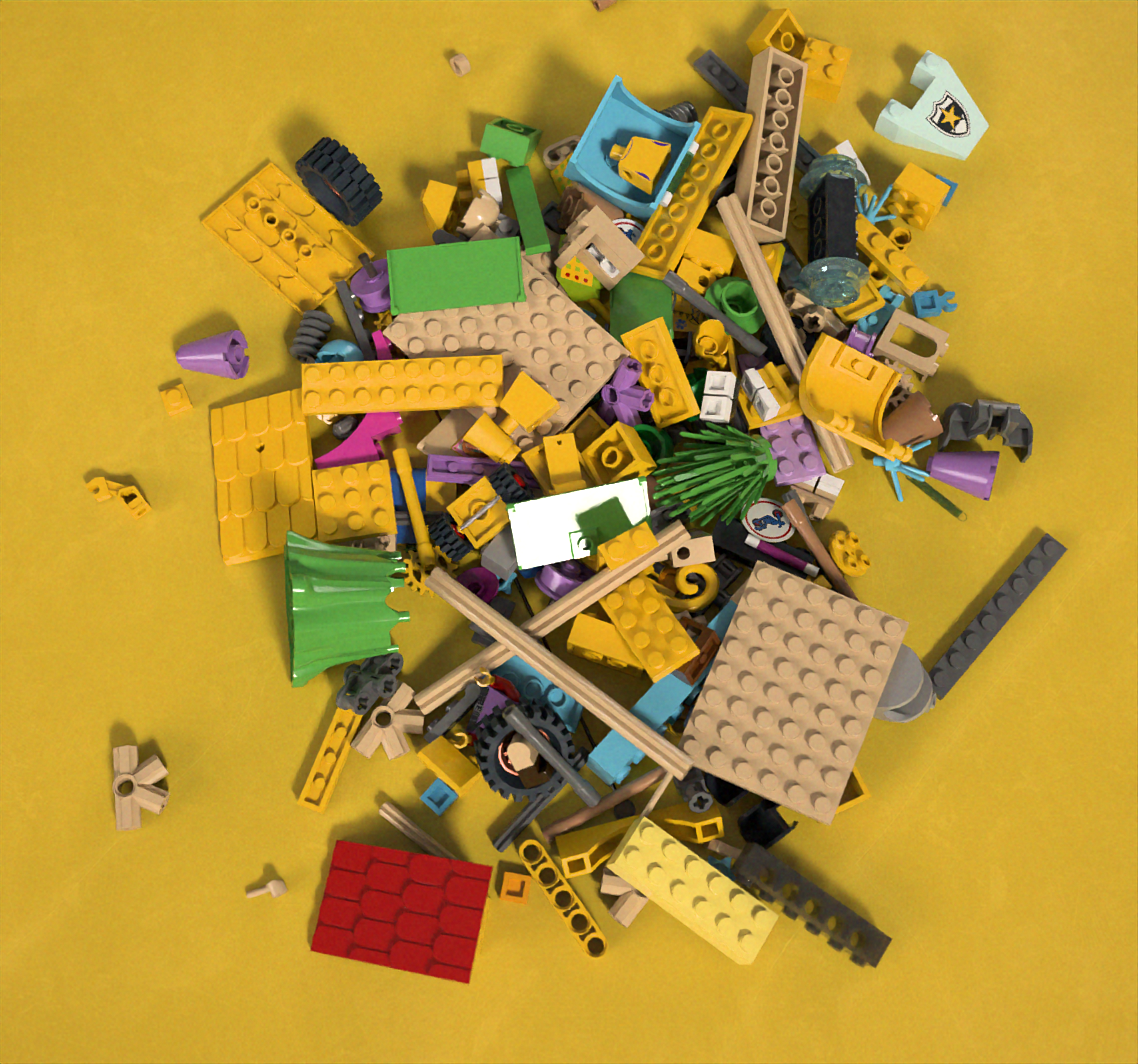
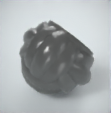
(345, 427)

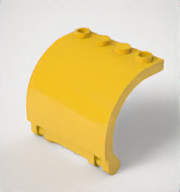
(849, 394)

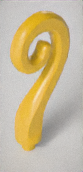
(699, 602)

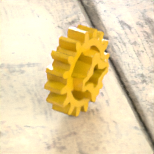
(414, 564)

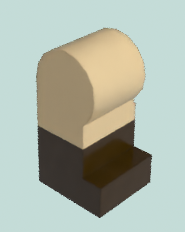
(528, 762)

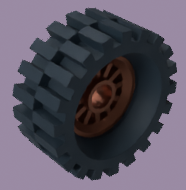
(339, 181)
(493, 756)

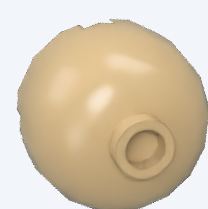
(480, 213)

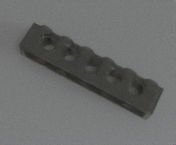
(871, 941)

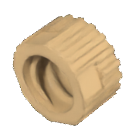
(460, 64)

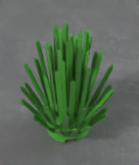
(718, 472)

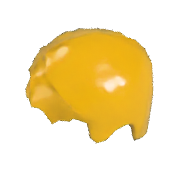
(710, 340)

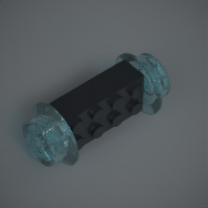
(833, 264)

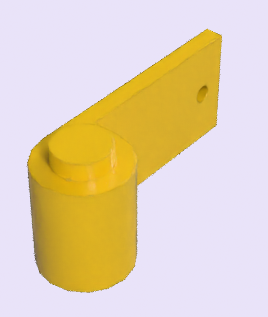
(563, 464)

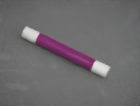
(782, 555)

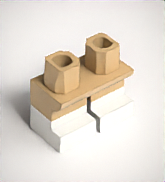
(823, 497)

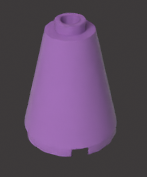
(216, 355)
(966, 470)

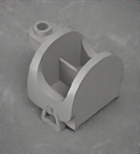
(907, 690)

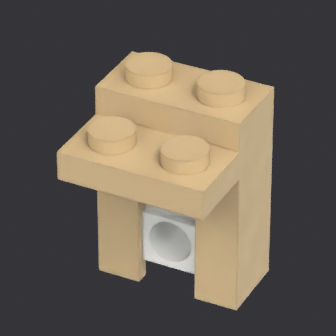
(599, 247)

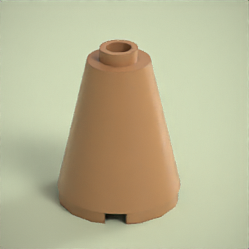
(577, 199)
(912, 421)

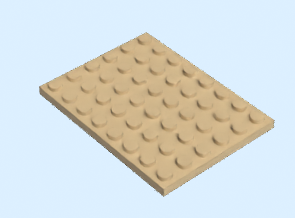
(541, 337)
(792, 692)

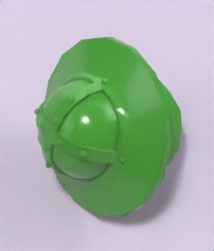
(737, 301)

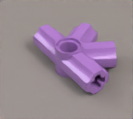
(623, 397)

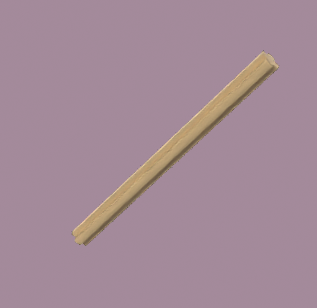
(777, 316)
(549, 619)
(560, 674)

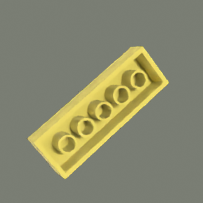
(692, 891)

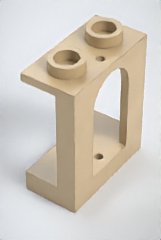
(924, 366)

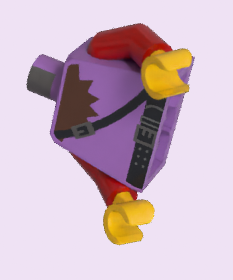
(494, 692)

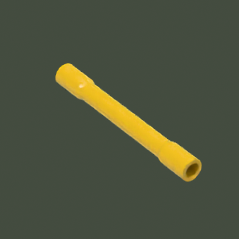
(424, 546)

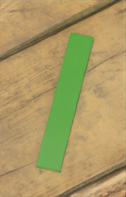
(527, 211)

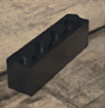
(732, 539)

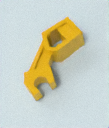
(108, 489)

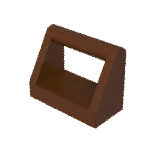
(708, 645)

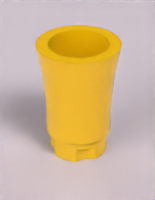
(492, 440)

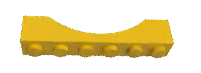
(587, 848)

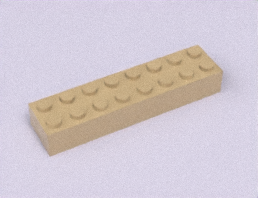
(771, 143)

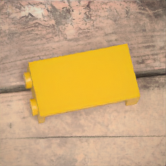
(626, 548)

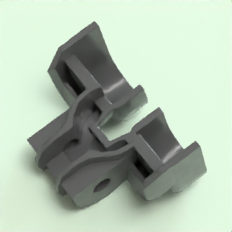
(964, 422)

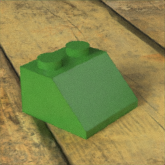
(510, 141)

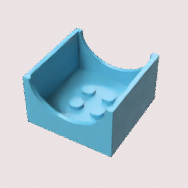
(616, 122)

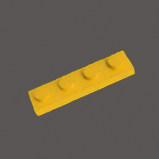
(889, 257)
(330, 760)

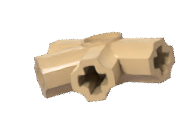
(814, 316)
(391, 735)
(144, 793)
(630, 899)

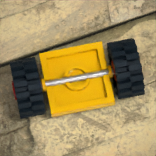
(479, 512)

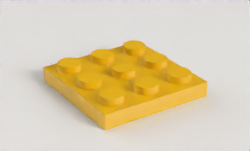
(354, 502)

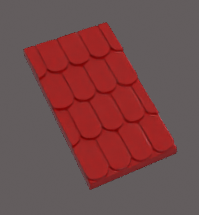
(404, 910)

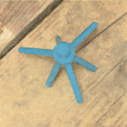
(870, 212)
(897, 466)

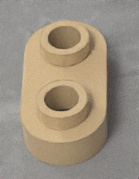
(560, 151)

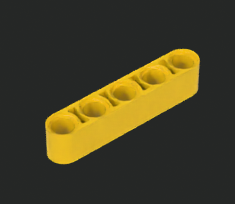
(552, 889)

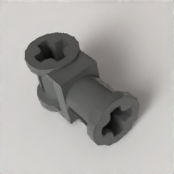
(693, 788)

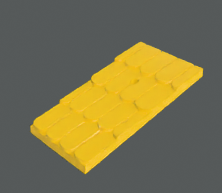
(297, 254)
(263, 475)

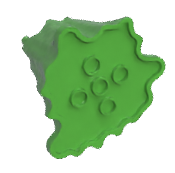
(337, 604)

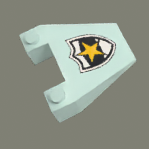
(941, 120)

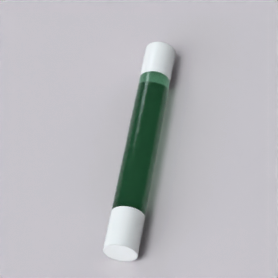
(679, 174)

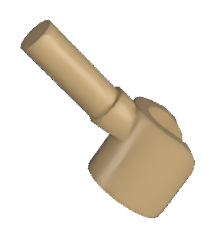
(275, 887)

